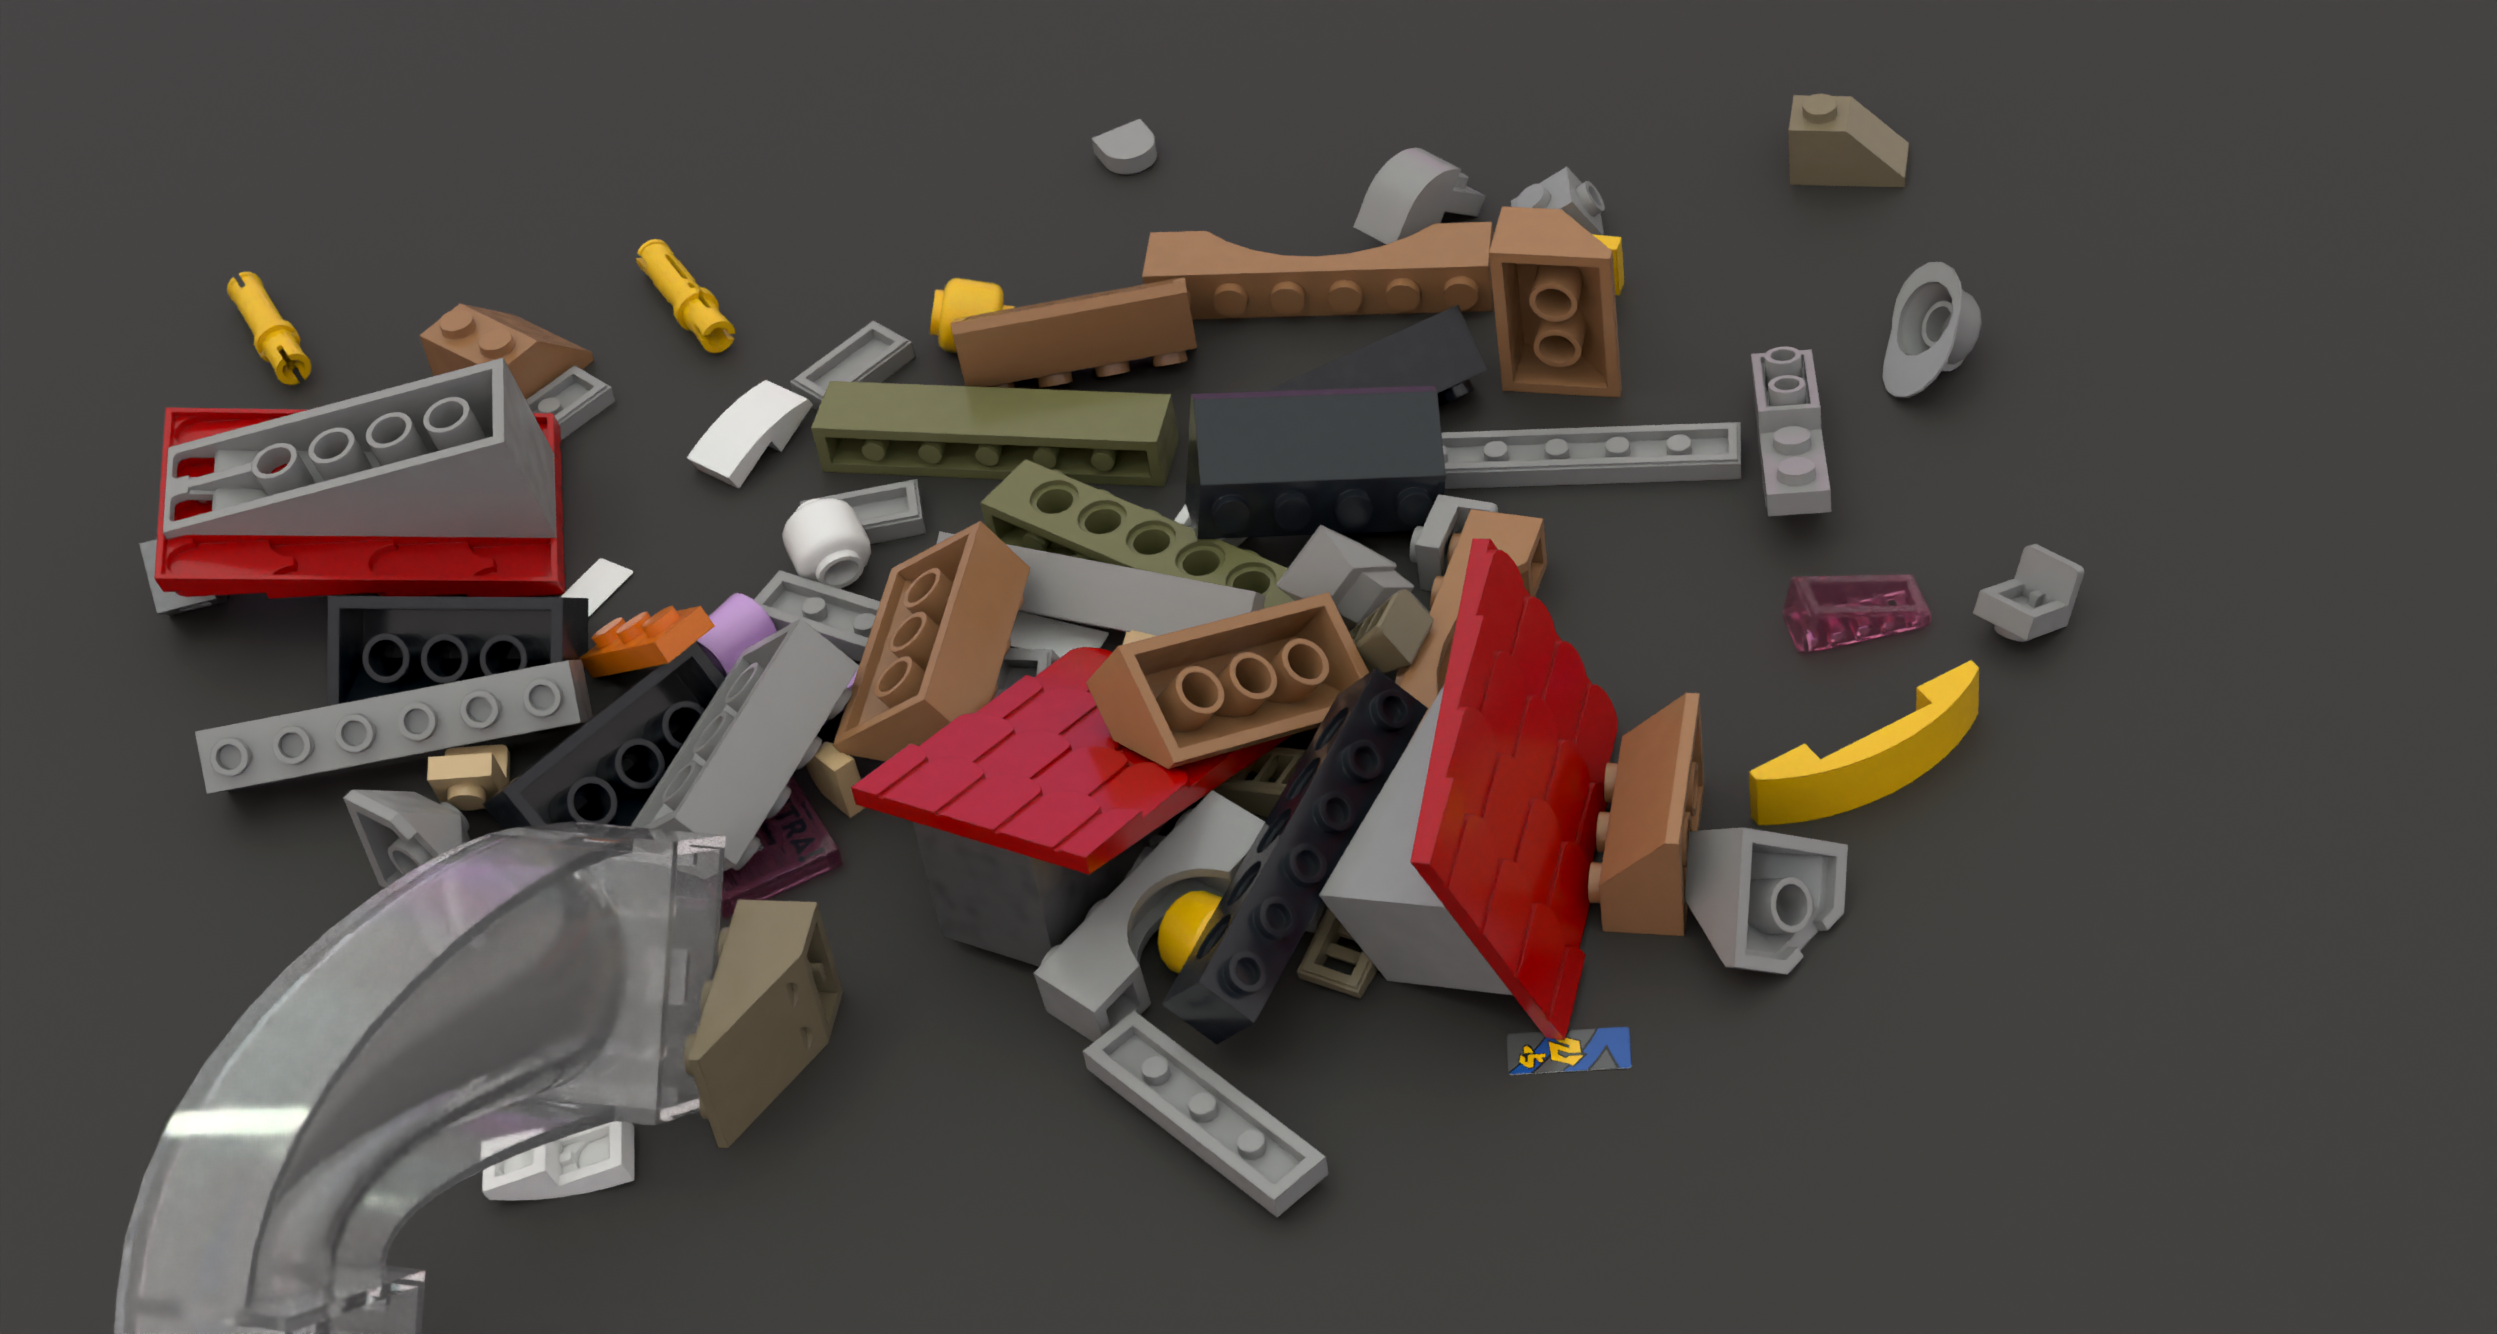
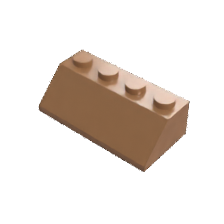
(1076, 334)
(934, 643)
(1227, 682)

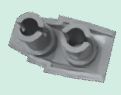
(1347, 570)

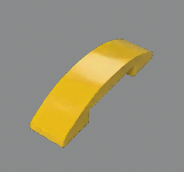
(1811, 788)

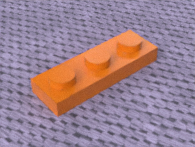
(645, 640)

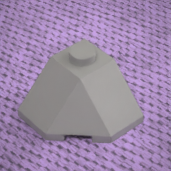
(403, 830)
(1763, 894)

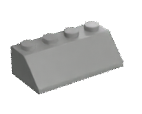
(752, 740)

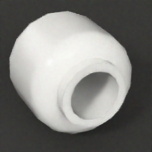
(827, 542)

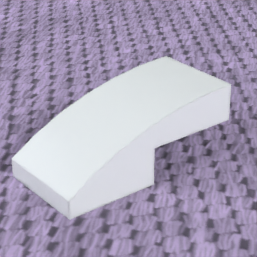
(740, 436)
(566, 1166)

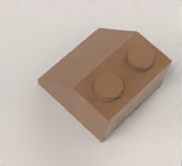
(481, 335)

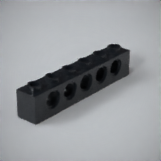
(1293, 858)

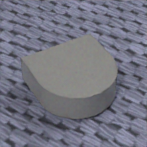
(1126, 148)

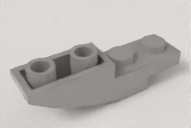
(1790, 432)

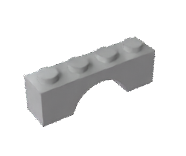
(1097, 971)

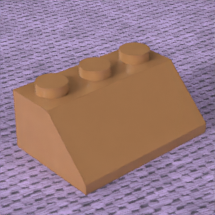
(1554, 305)
(1646, 834)

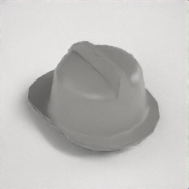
(1931, 329)

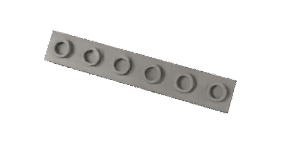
(394, 726)

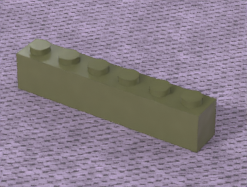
(993, 430)

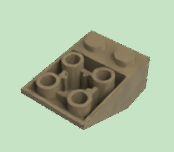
(762, 1011)

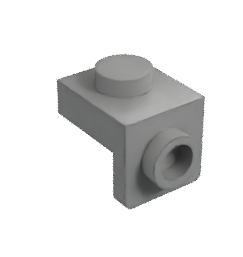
(1567, 193)
(1431, 542)
(2037, 597)

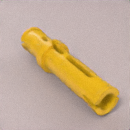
(692, 305)
(273, 336)

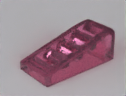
(1834, 612)

